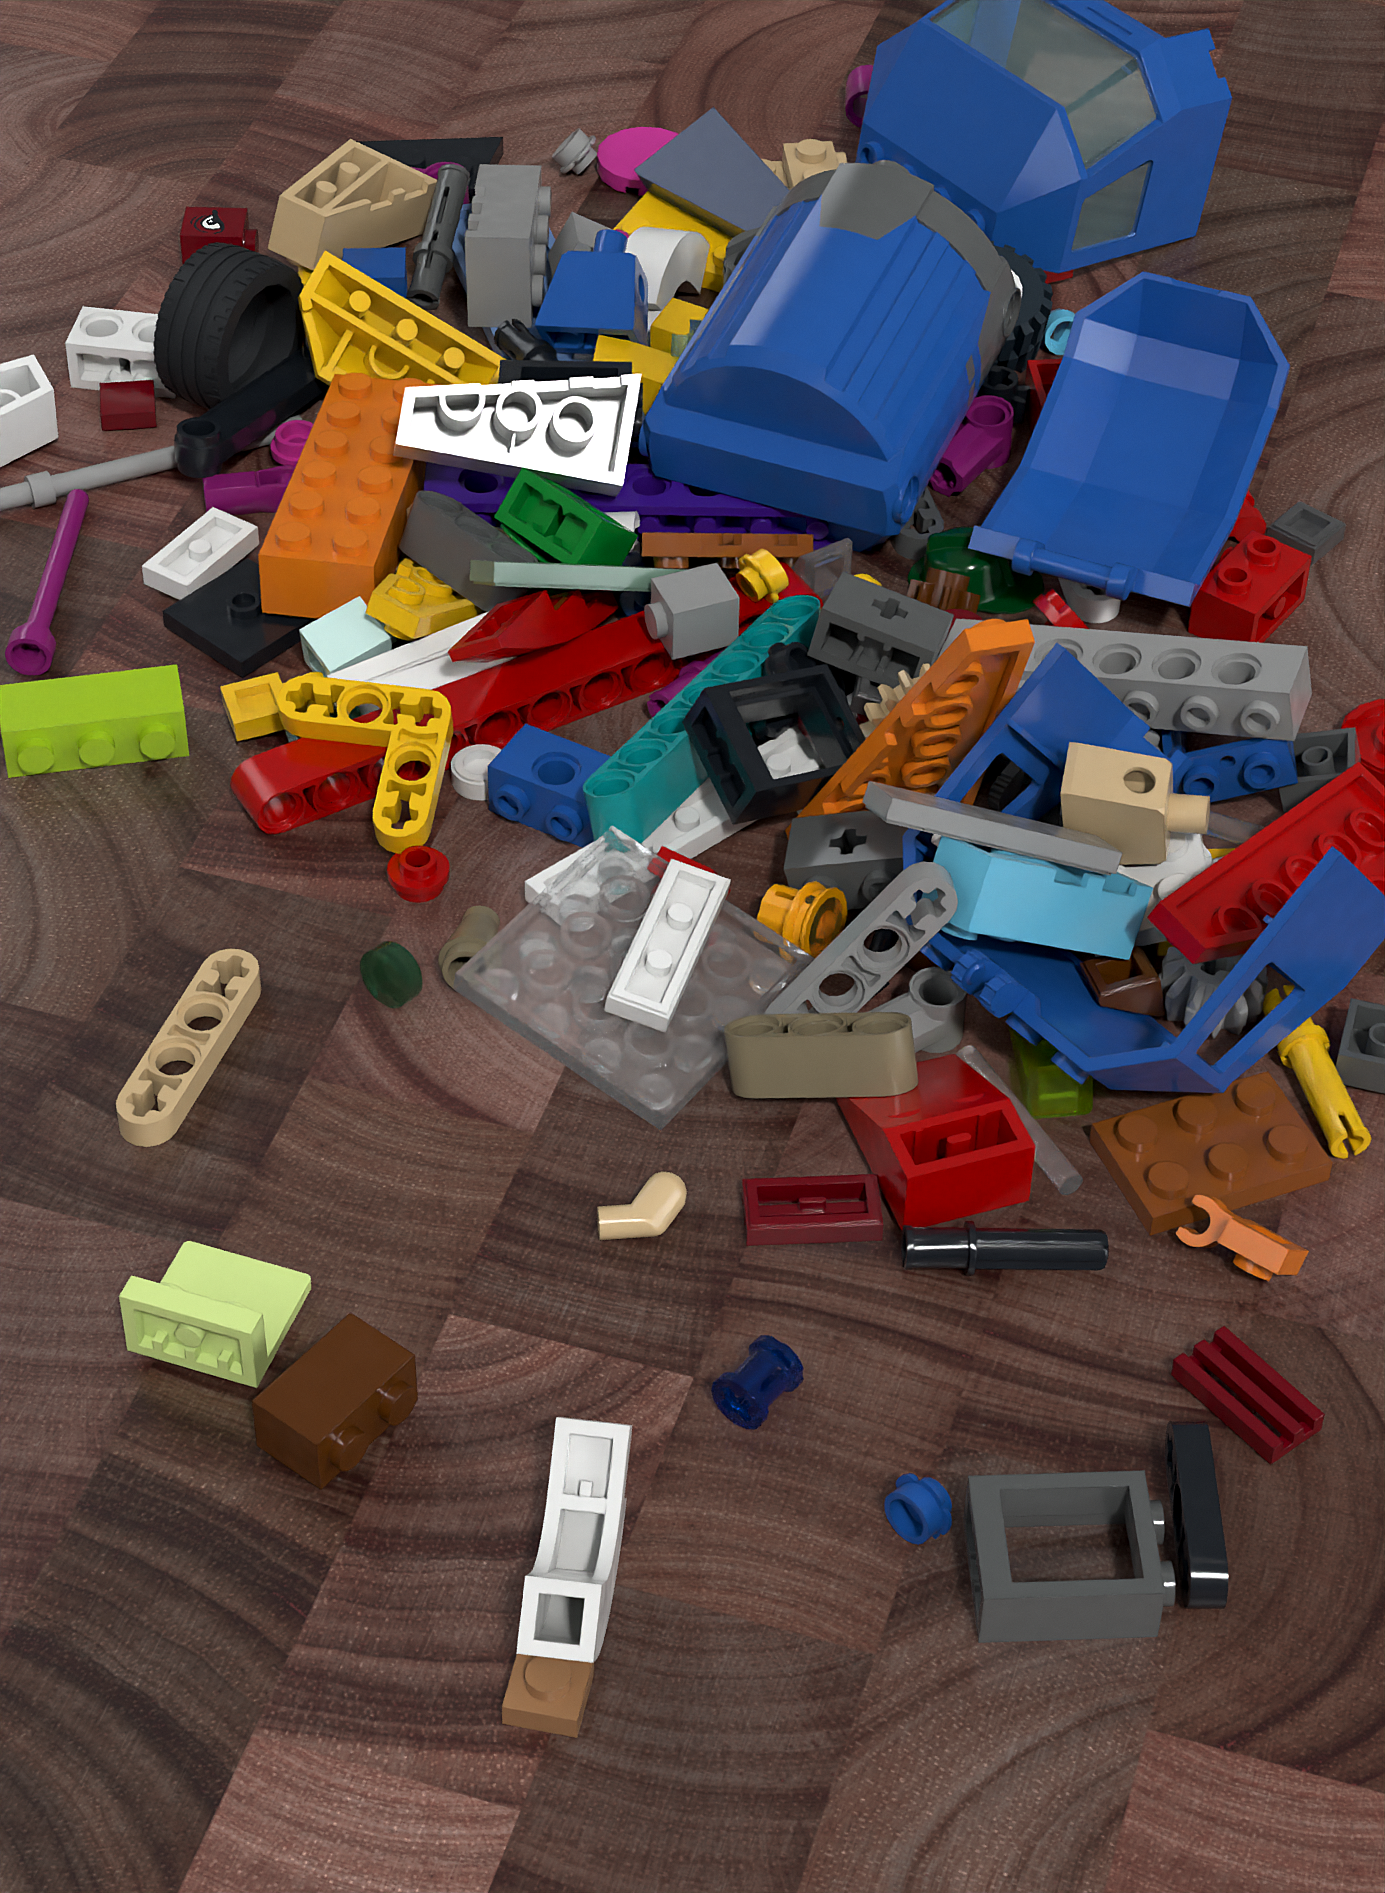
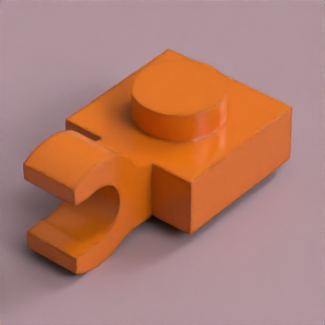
(1257, 1248)

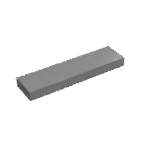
(991, 828)

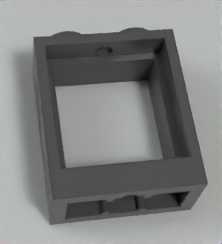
(1065, 1608)

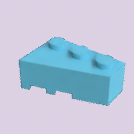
(1040, 901)

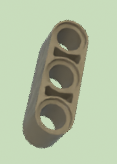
(821, 1055)

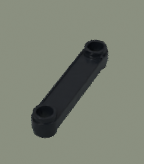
(246, 415)

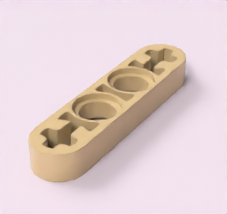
(179, 1042)

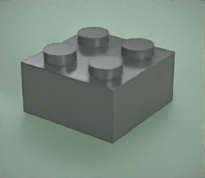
(1319, 760)
(1363, 1047)

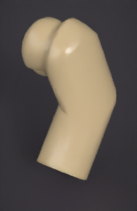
(648, 1213)

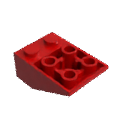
(944, 1145)

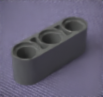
(447, 536)

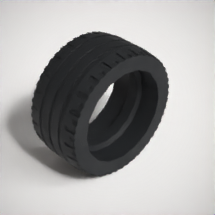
(226, 322)

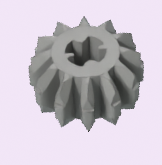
(1190, 985)

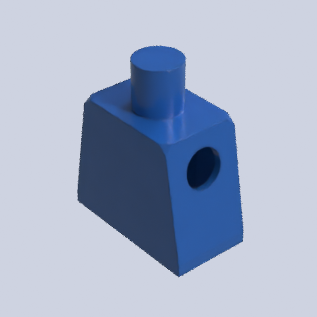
(595, 296)

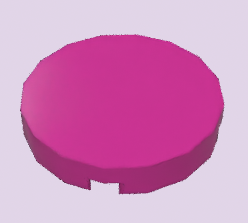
(626, 151)

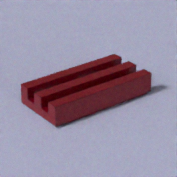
(812, 1218)
(1256, 1390)

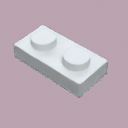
(200, 553)

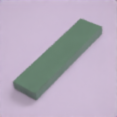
(565, 575)

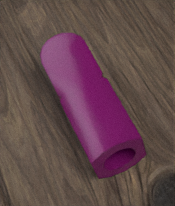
(247, 491)

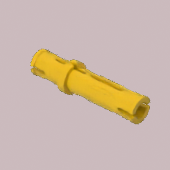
(1308, 1056)

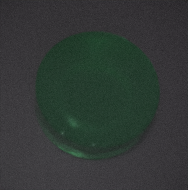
(391, 974)

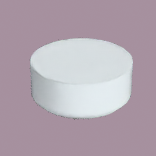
(470, 770)

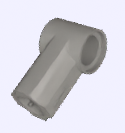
(935, 1010)

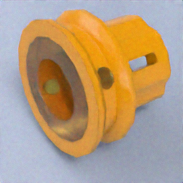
(805, 916)

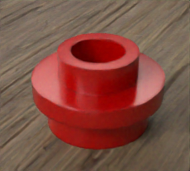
(418, 873)

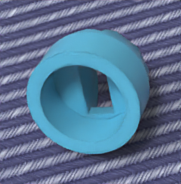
(1063, 320)

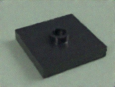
(229, 623)

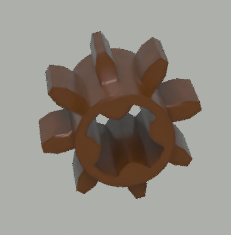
(944, 591)

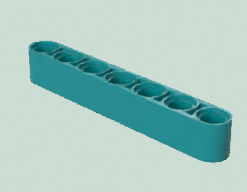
(659, 762)

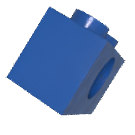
(541, 784)

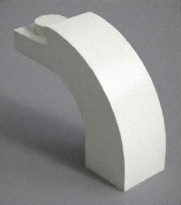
(671, 263)
(580, 1542)

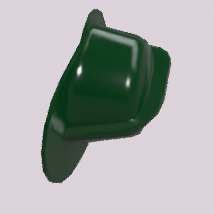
(989, 575)

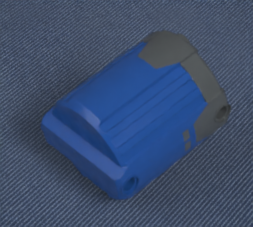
(838, 354)

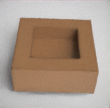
(547, 1694)

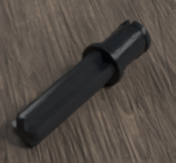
(1003, 1248)

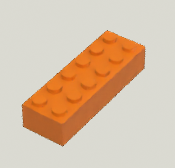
(342, 504)

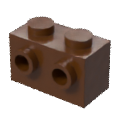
(336, 1401)

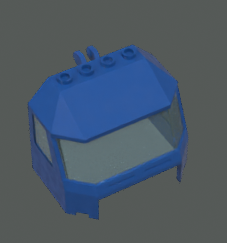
(1052, 124)

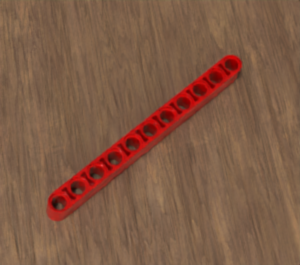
(489, 707)

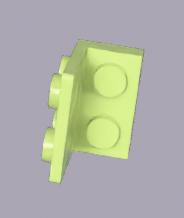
(214, 1312)

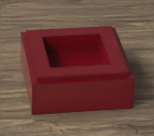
(127, 405)

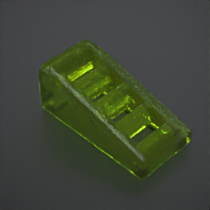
(1045, 1086)

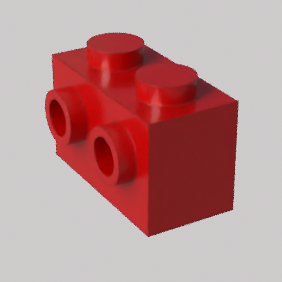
(1250, 590)

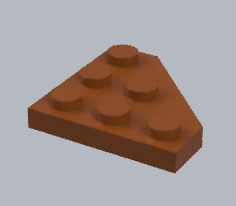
(725, 549)

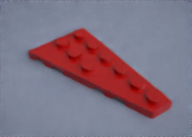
(1225, 904)

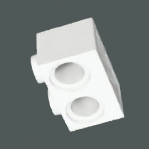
(112, 348)

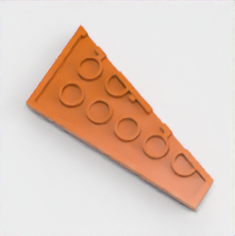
(935, 720)

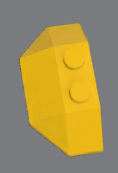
(376, 332)

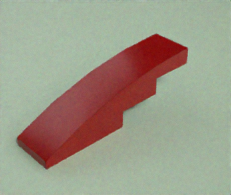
(533, 624)

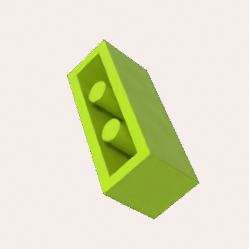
(92, 721)

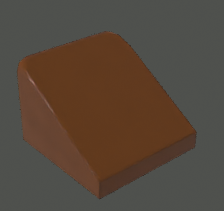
(1125, 983)

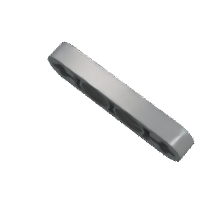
(869, 968)

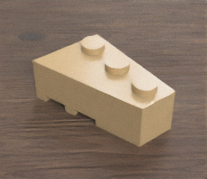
(350, 203)

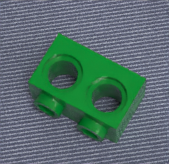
(563, 522)

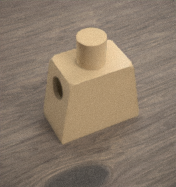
(1128, 802)

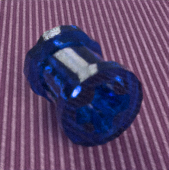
(757, 1382)

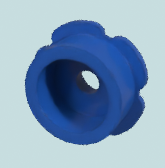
(919, 1508)

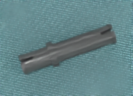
(434, 254)

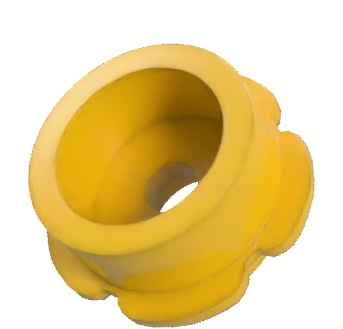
(761, 576)

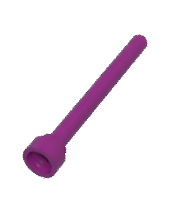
(32, 644)

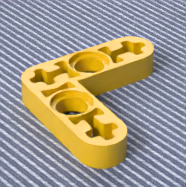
(404, 743)

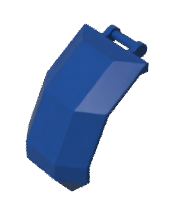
(1143, 442)

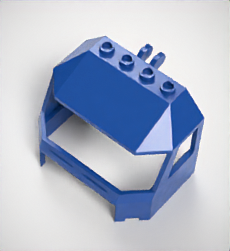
(1312, 941)

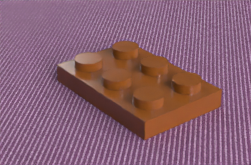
(1209, 1144)

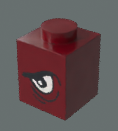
(214, 225)

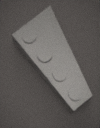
(507, 245)

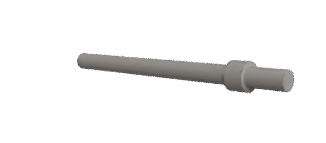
(42, 489)

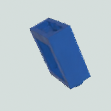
(1253, 768)

